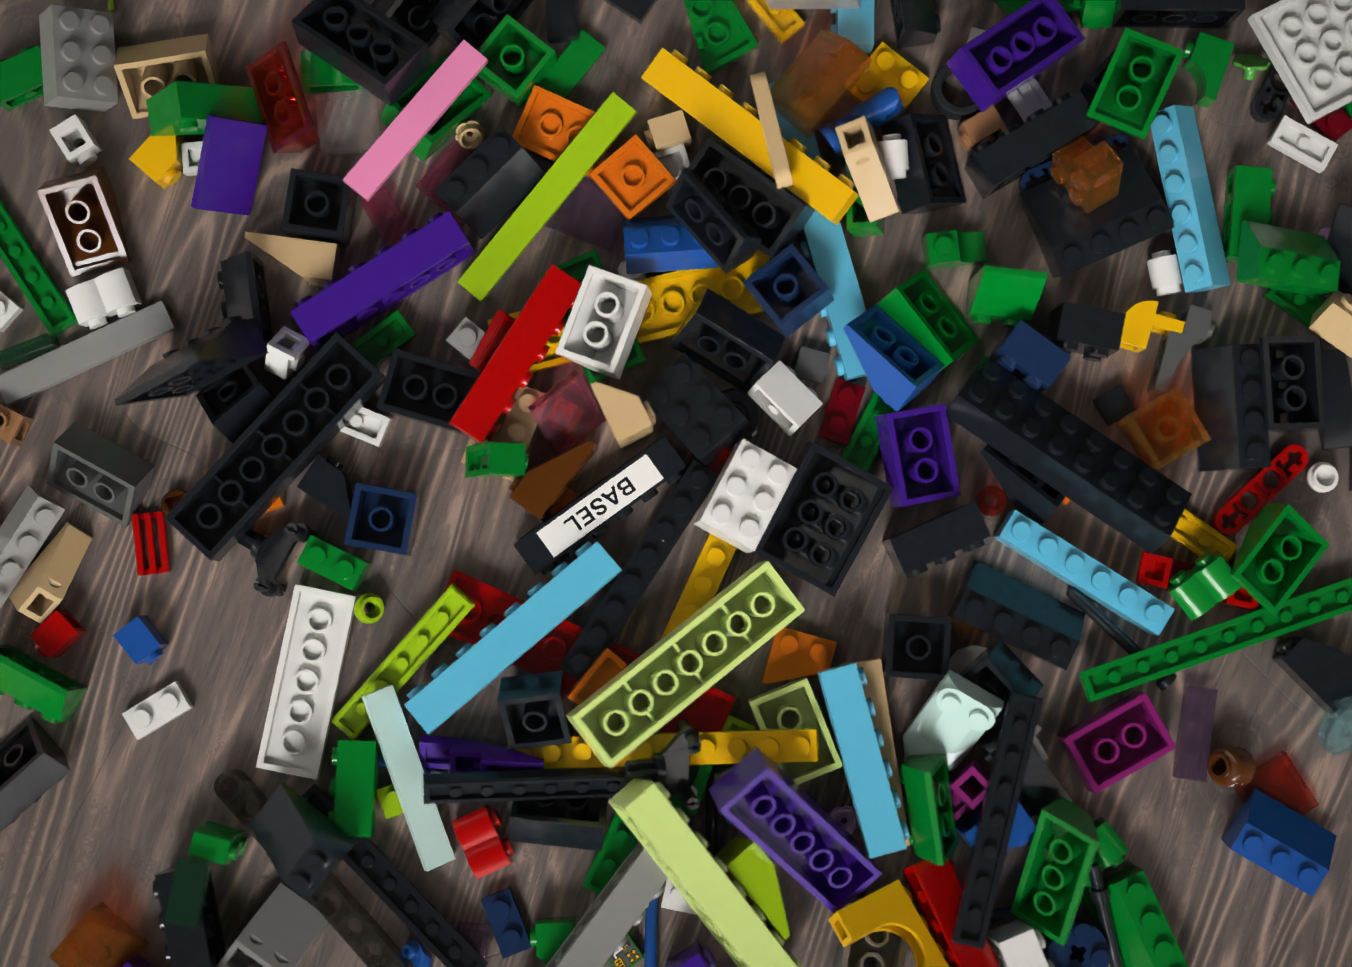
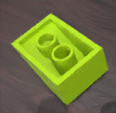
(758, 877)

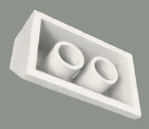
(604, 322)

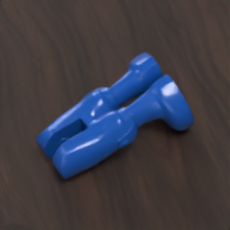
(878, 111)

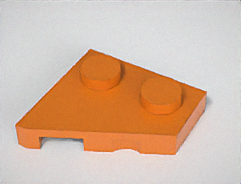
(797, 656)

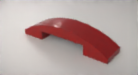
(1157, 570)

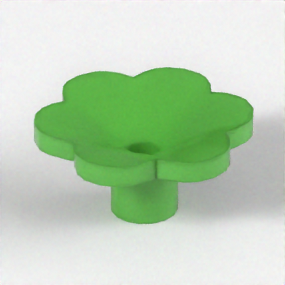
(1250, 64)

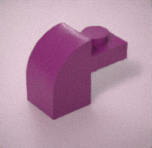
(968, 788)

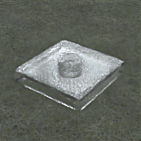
(347, 122)

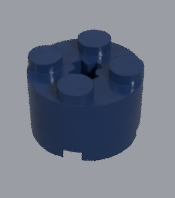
(1090, 943)

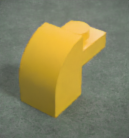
(1142, 320)

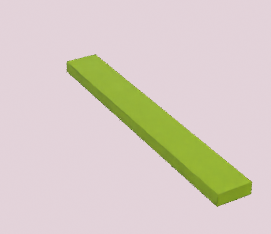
(547, 196)

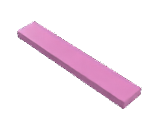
(415, 120)

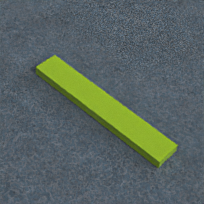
(406, 657)

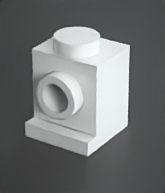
(69, 135)
(286, 353)

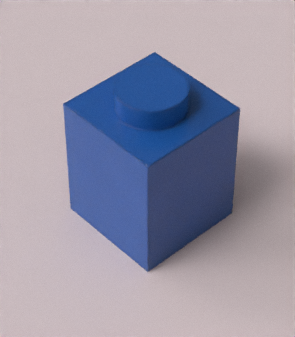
(141, 640)

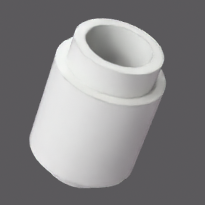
(895, 155)
(1165, 273)

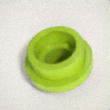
(377, 608)

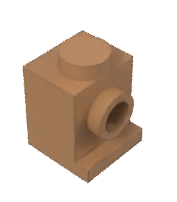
(980, 129)
(15, 425)

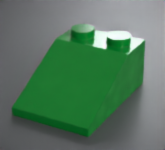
(1135, 83)
(444, 129)
(1004, 295)
(1277, 555)

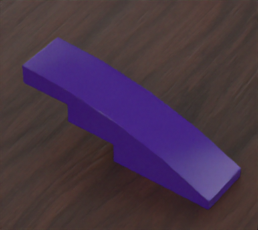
(473, 756)

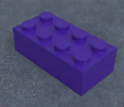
(1014, 51)

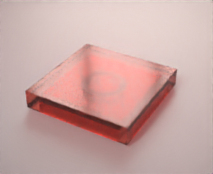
(1281, 782)

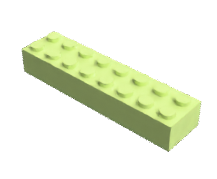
(685, 663)
(699, 876)

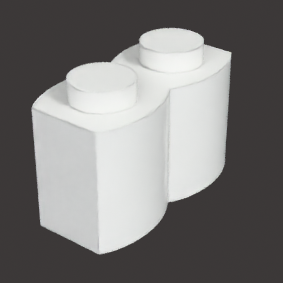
(104, 297)

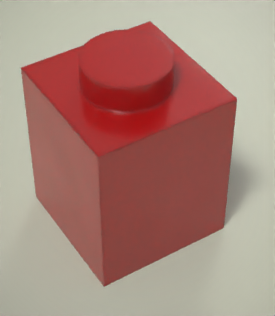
(57, 634)

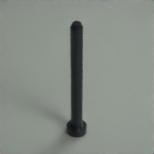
(1112, 630)

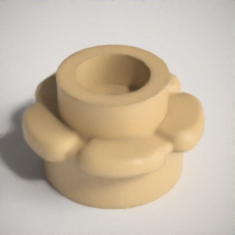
(473, 140)

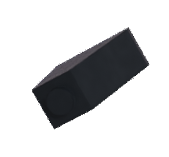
(1317, 669)

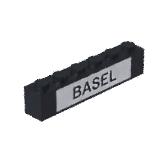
(599, 505)

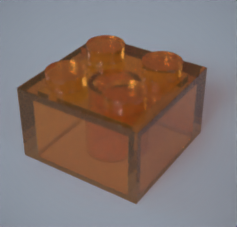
(1164, 429)

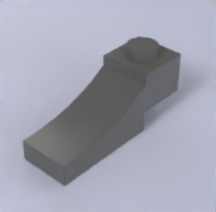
(1175, 345)

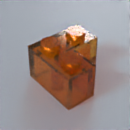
(1088, 172)

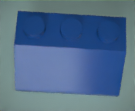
(662, 246)
(1281, 841)

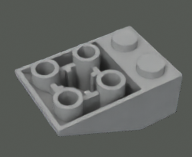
(277, 933)

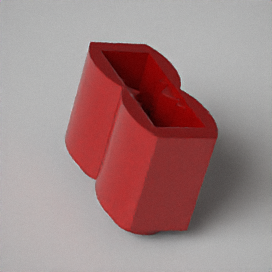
(482, 841)

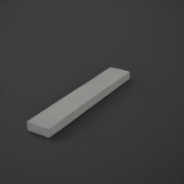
(86, 353)

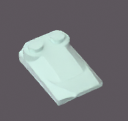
(951, 720)

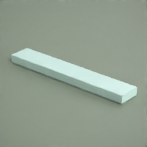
(407, 777)

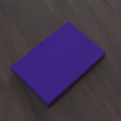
(228, 165)

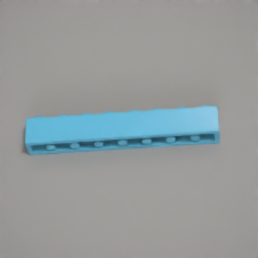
(512, 637)

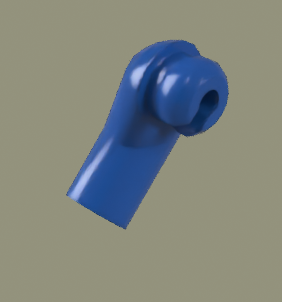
(416, 954)

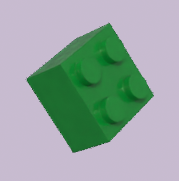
(515, 60)

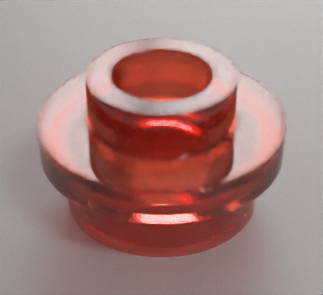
(1001, 500)

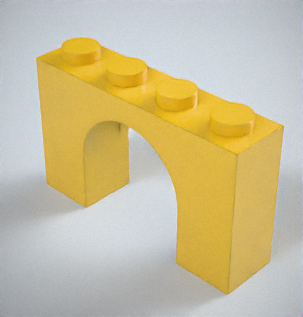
(889, 911)

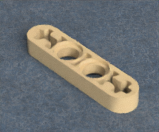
(771, 130)

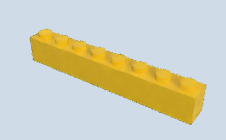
(743, 132)

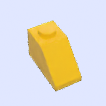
(160, 159)

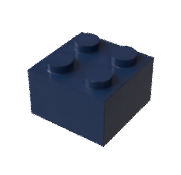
(788, 290)
(1030, 356)
(383, 519)

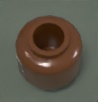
(1231, 766)

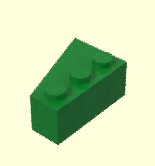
(185, 106)

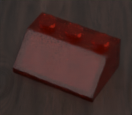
(282, 101)

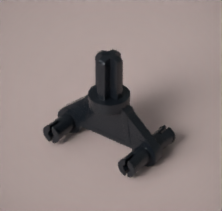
(272, 553)
(671, 764)

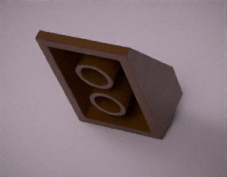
(85, 221)
(546, 483)

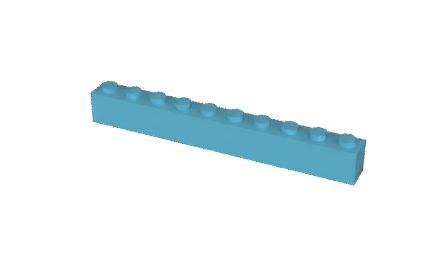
(831, 260)

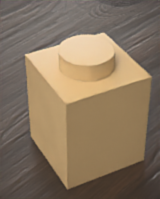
(667, 131)

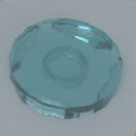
(1336, 729)

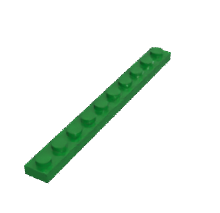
(1215, 641)

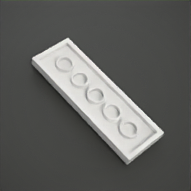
(306, 682)

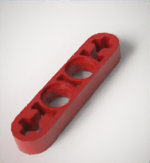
(1261, 492)

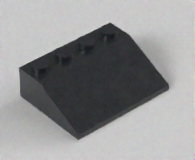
(1077, 239)
(199, 362)
(823, 518)

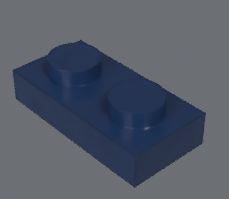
(506, 922)

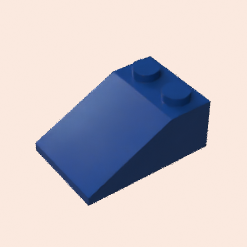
(891, 357)

